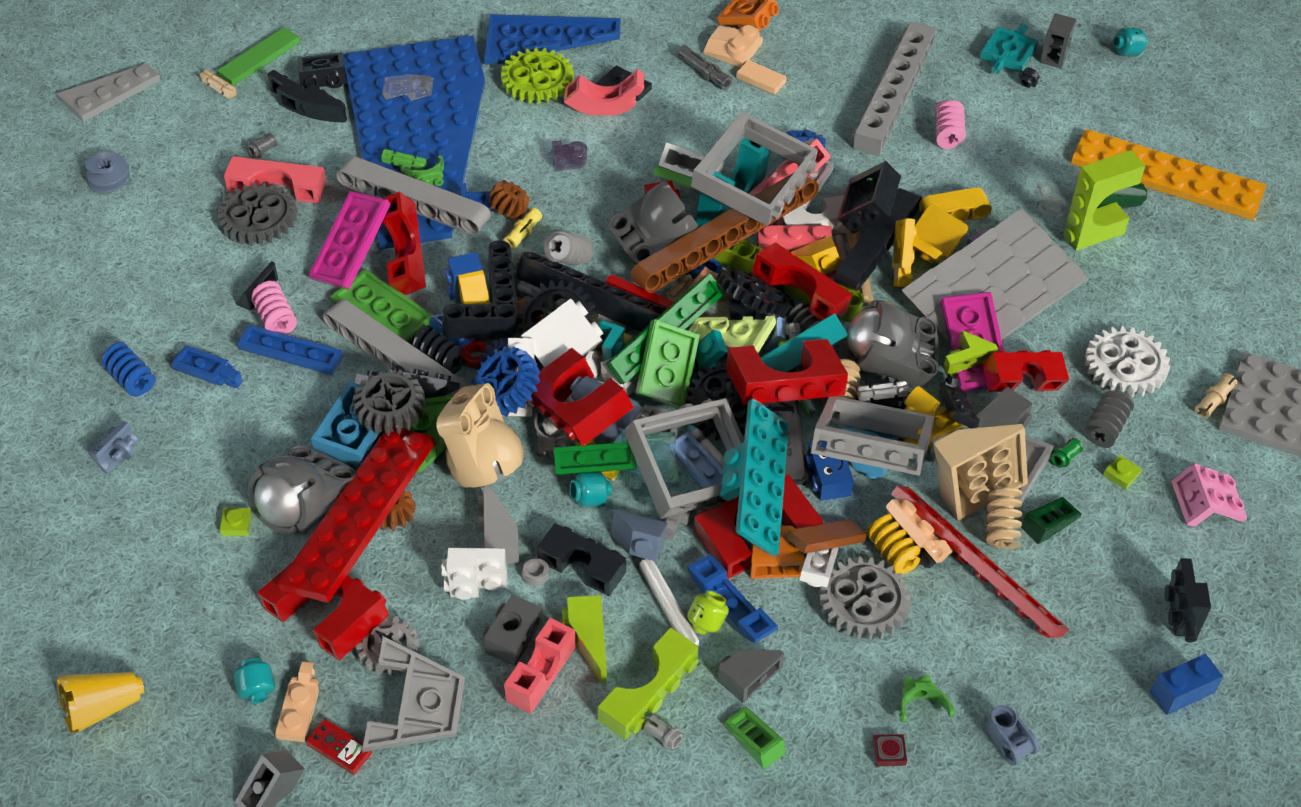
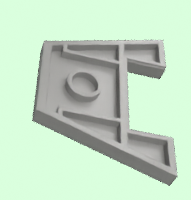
(428, 701)

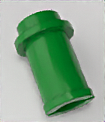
(1062, 456)

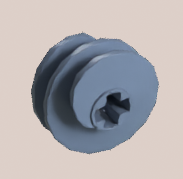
(106, 172)

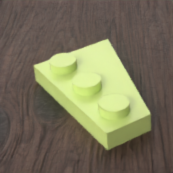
(736, 332)

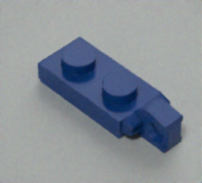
(206, 367)

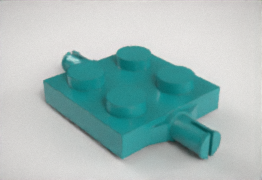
(1009, 49)

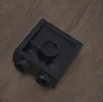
(322, 70)

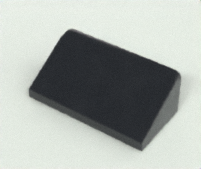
(267, 274)

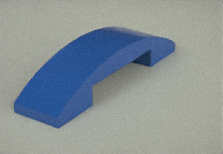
(742, 615)

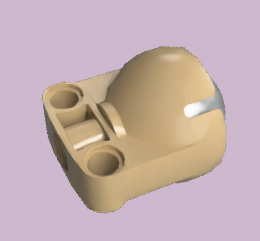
(477, 439)

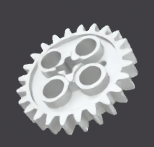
(1127, 361)

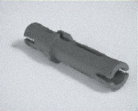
(710, 71)

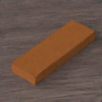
(826, 536)

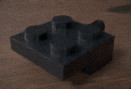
(1187, 600)

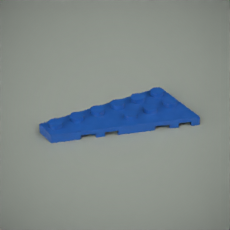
(518, 32)

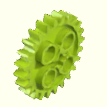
(537, 75)

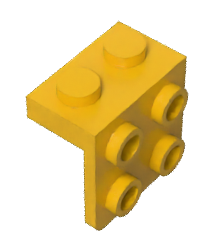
(938, 235)

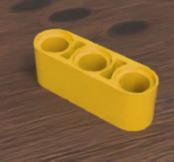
(962, 204)

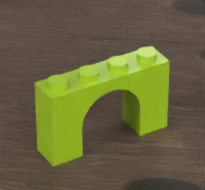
(1096, 182)

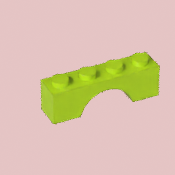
(626, 709)

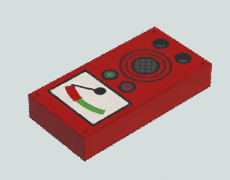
(338, 747)

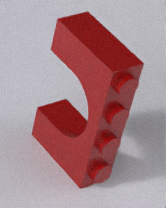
(821, 375)
(584, 417)
(718, 533)
(346, 626)

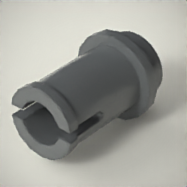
(258, 147)

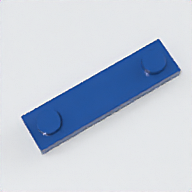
(290, 349)

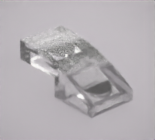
(411, 85)

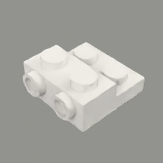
(473, 569)

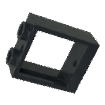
(856, 211)

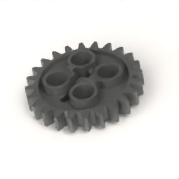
(257, 213)

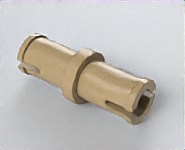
(1216, 395)

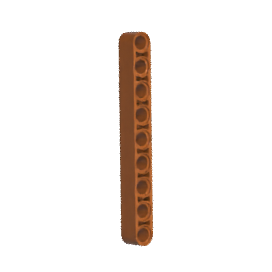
(712, 239)

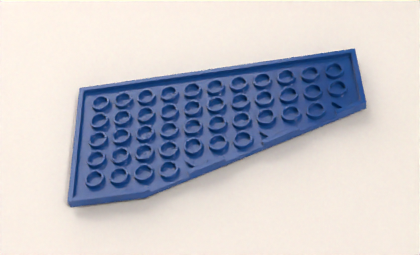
(420, 127)

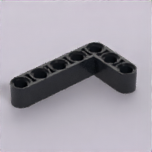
(492, 319)

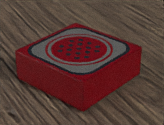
(890, 750)

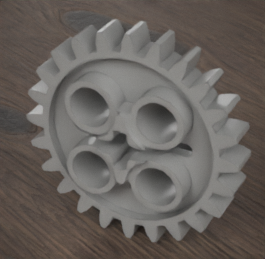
(865, 598)

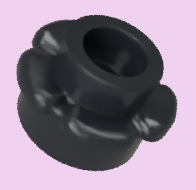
(1029, 77)

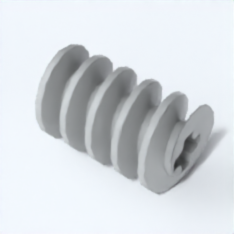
(568, 248)

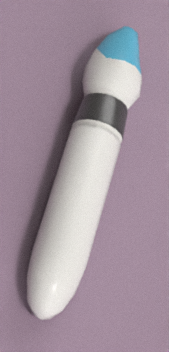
(707, 445)

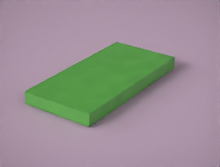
(385, 305)

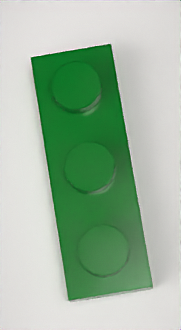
(594, 458)

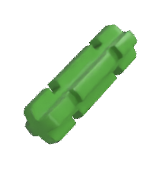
(398, 159)

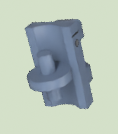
(116, 446)

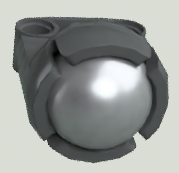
(894, 343)
(297, 488)

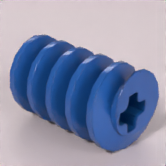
(128, 369)

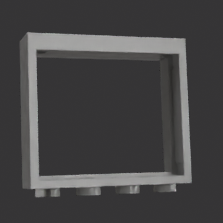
(768, 137)
(663, 420)
(868, 448)

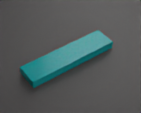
(789, 354)

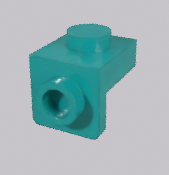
(613, 339)
(710, 349)

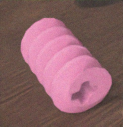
(949, 124)
(273, 308)

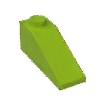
(586, 618)

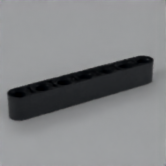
(875, 243)
(609, 300)

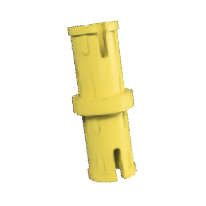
(530, 221)

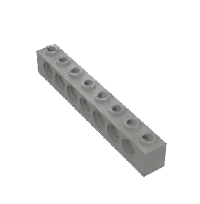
(893, 89)

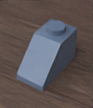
(639, 534)

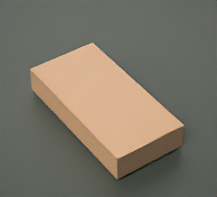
(761, 77)

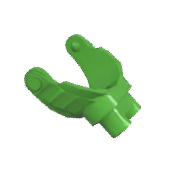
(431, 176)
(922, 689)

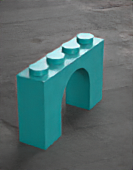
(747, 174)

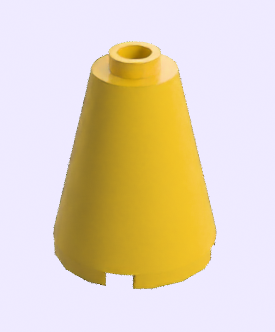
(96, 696)

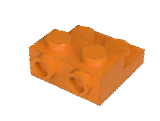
(749, 12)

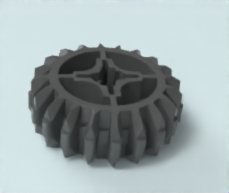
(378, 413)

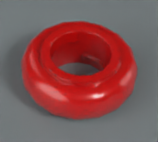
(475, 346)

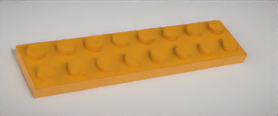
(1178, 175)

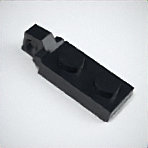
(956, 402)

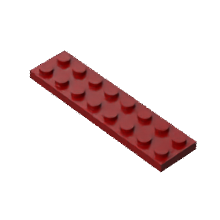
(356, 515)

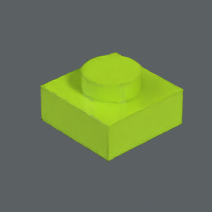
(1122, 472)
(236, 522)

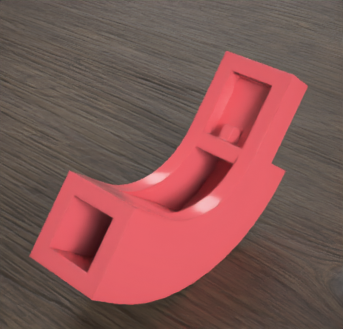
(604, 100)

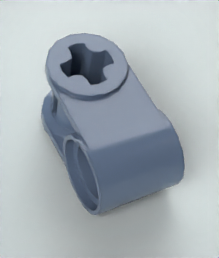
(1015, 738)

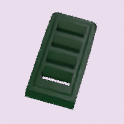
(1039, 530)

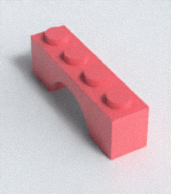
(788, 167)
(305, 181)

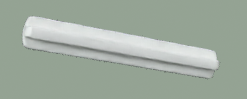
(667, 600)

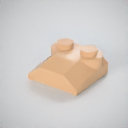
(733, 44)

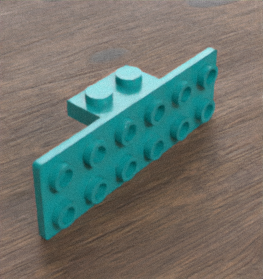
(757, 476)

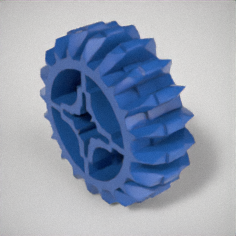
(510, 387)

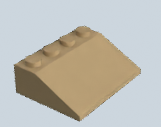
(979, 462)

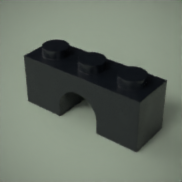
(564, 546)

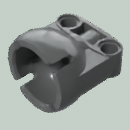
(652, 223)

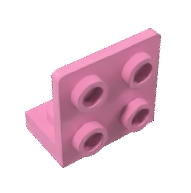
(1207, 492)

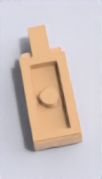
(918, 529)
(298, 705)

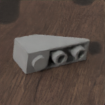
(498, 526)

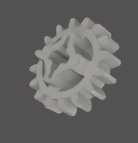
(392, 630)

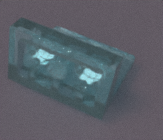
(663, 449)

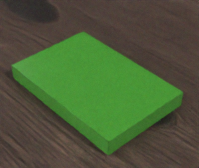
(667, 364)

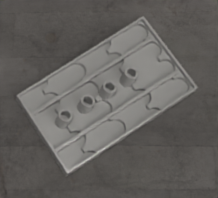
(1010, 261)

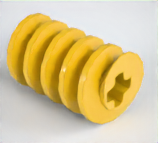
(894, 544)

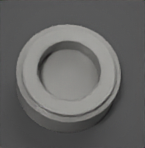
(535, 572)

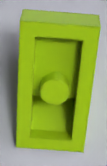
(973, 353)

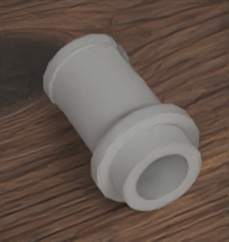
(669, 736)

